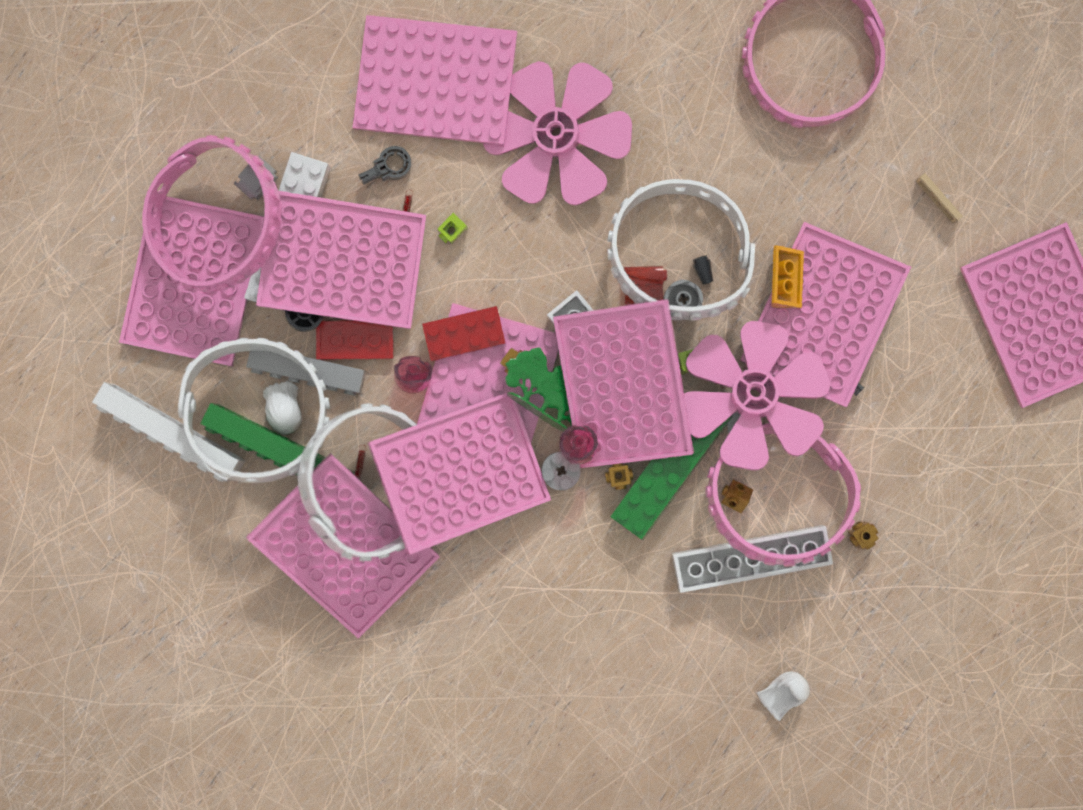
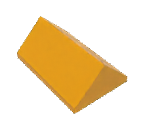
(787, 277)

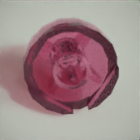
(412, 374)
(578, 444)

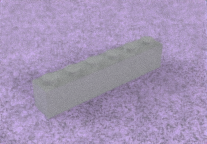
(332, 374)

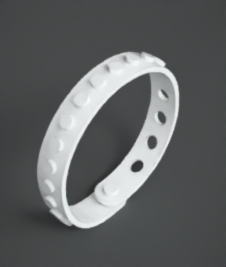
(716, 197)
(187, 404)
(319, 521)

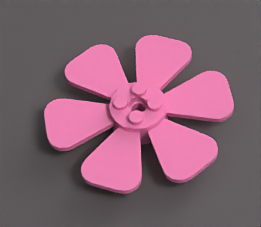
(606, 134)
(746, 442)

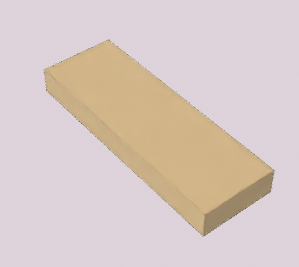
(938, 198)

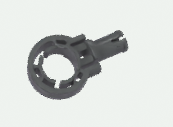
(387, 173)

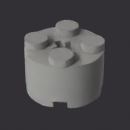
(250, 183)
(685, 289)
(550, 474)

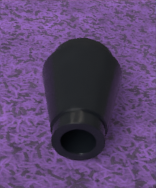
(703, 268)

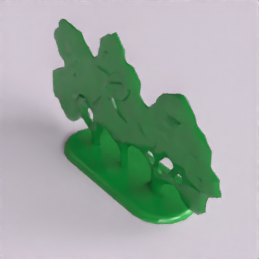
(550, 385)

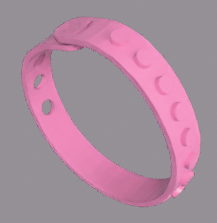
(873, 28)
(177, 165)
(833, 458)

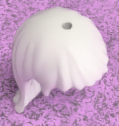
(282, 407)
(784, 693)

